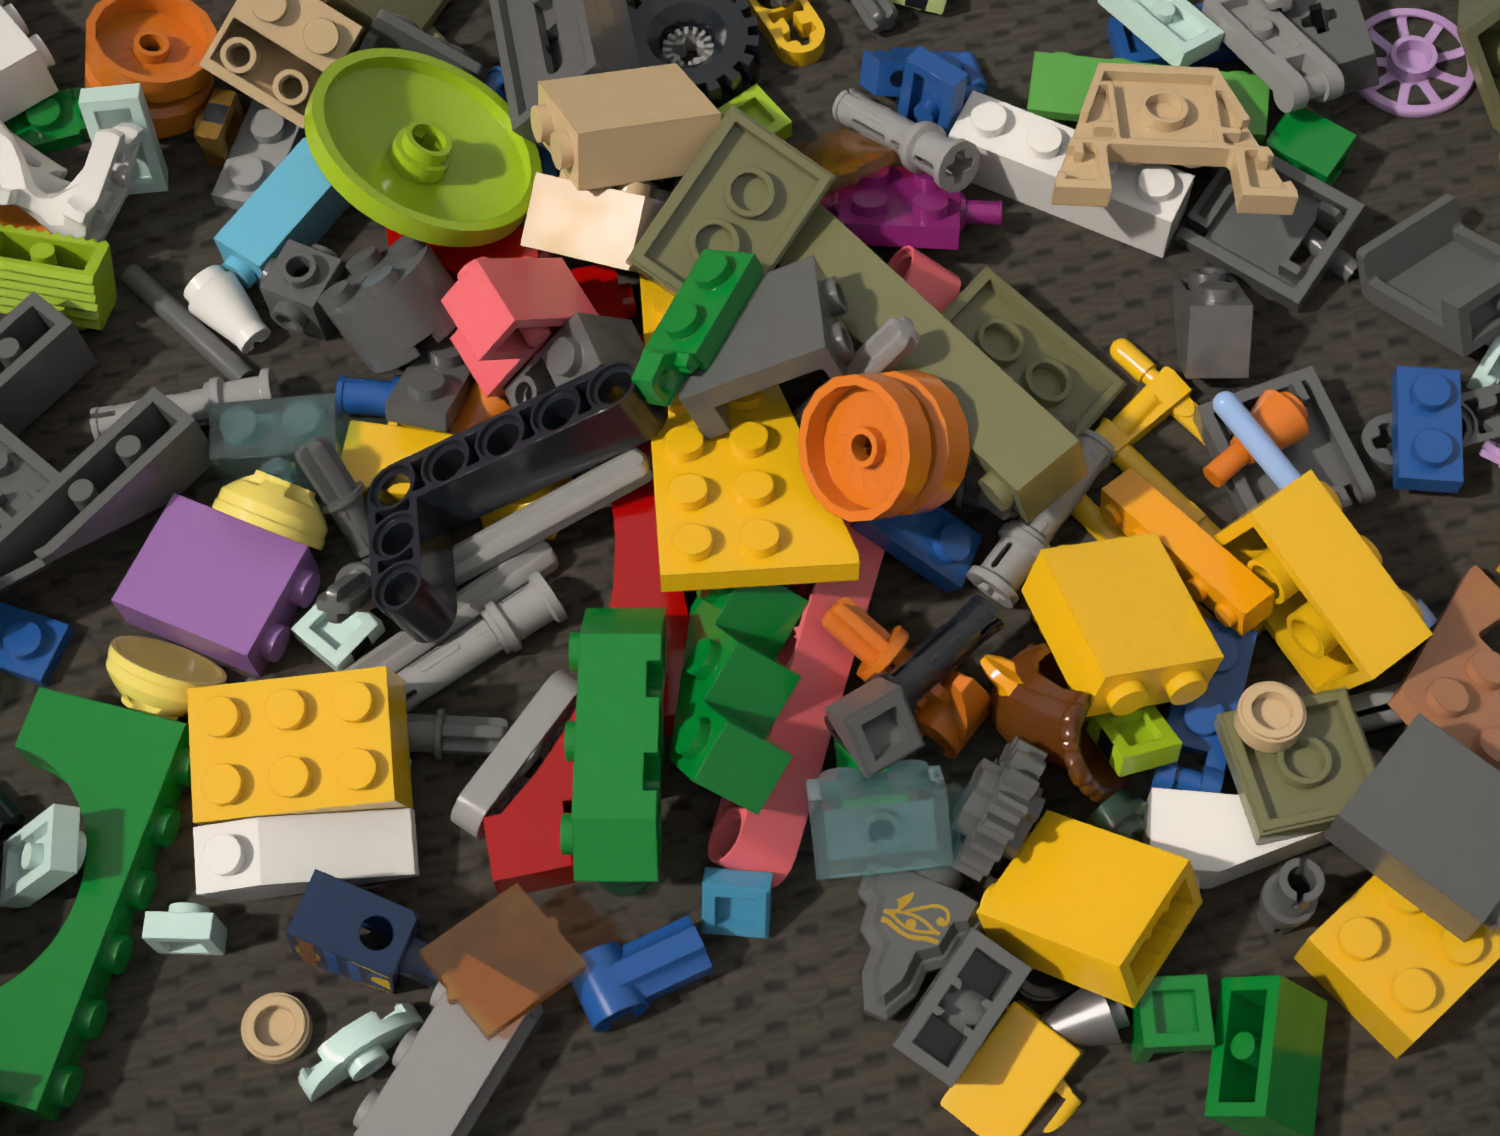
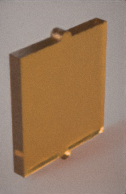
(847, 156)
(502, 961)

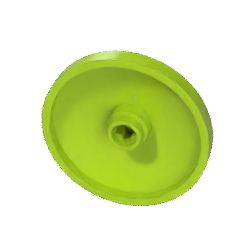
(420, 147)

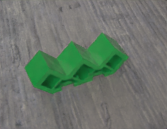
(735, 691)
(616, 745)

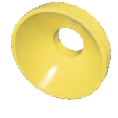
(275, 507)
(157, 674)

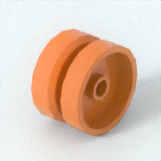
(153, 46)
(883, 444)

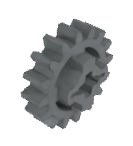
(997, 808)

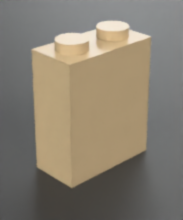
(623, 125)

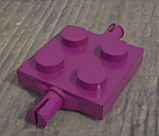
(907, 209)

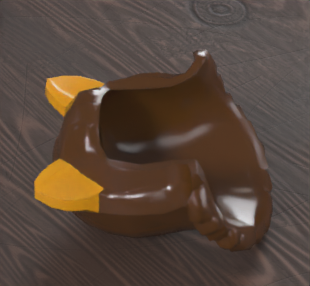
(1038, 706)

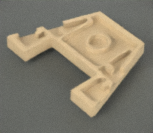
(1171, 119)

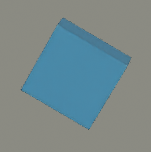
(736, 902)

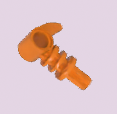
(947, 712)

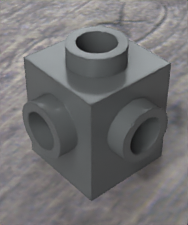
(295, 283)

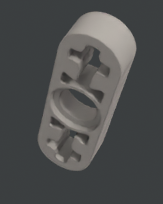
(527, 740)

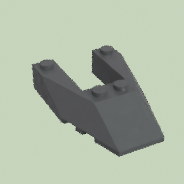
(111, 484)

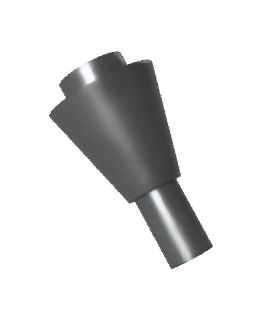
(1087, 1019)

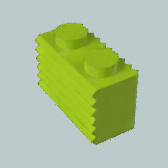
(63, 271)

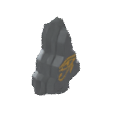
(911, 931)

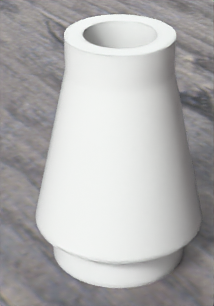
(223, 305)

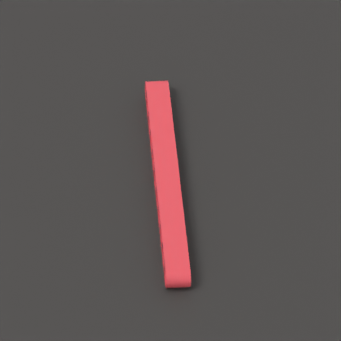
(773, 836)

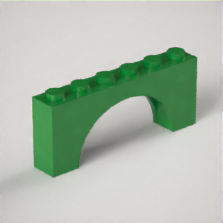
(127, 782)

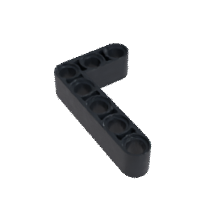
(485, 471)

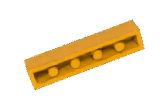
(1203, 564)

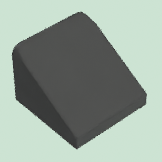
(875, 725)

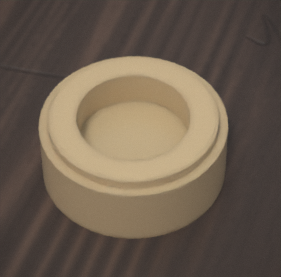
(1269, 716)
(276, 1028)

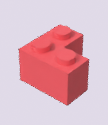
(510, 313)

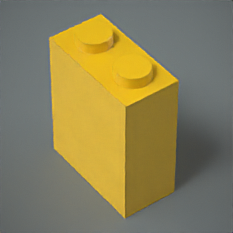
(1121, 624)
(1091, 907)

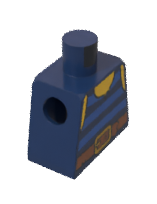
(328, 934)

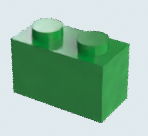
(1266, 1057)

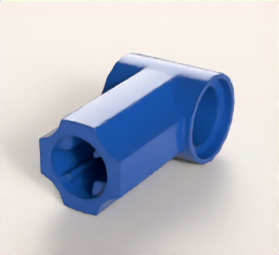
(631, 975)

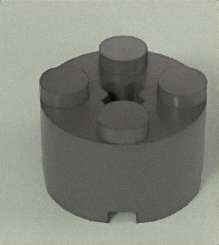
(390, 303)

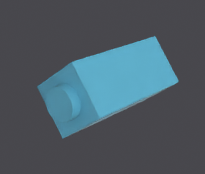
(289, 204)

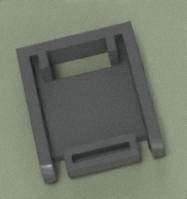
(1262, 245)
(1324, 451)

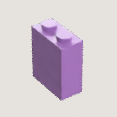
(218, 585)

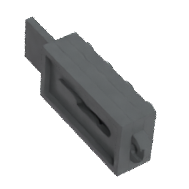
(557, 41)

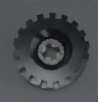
(715, 29)

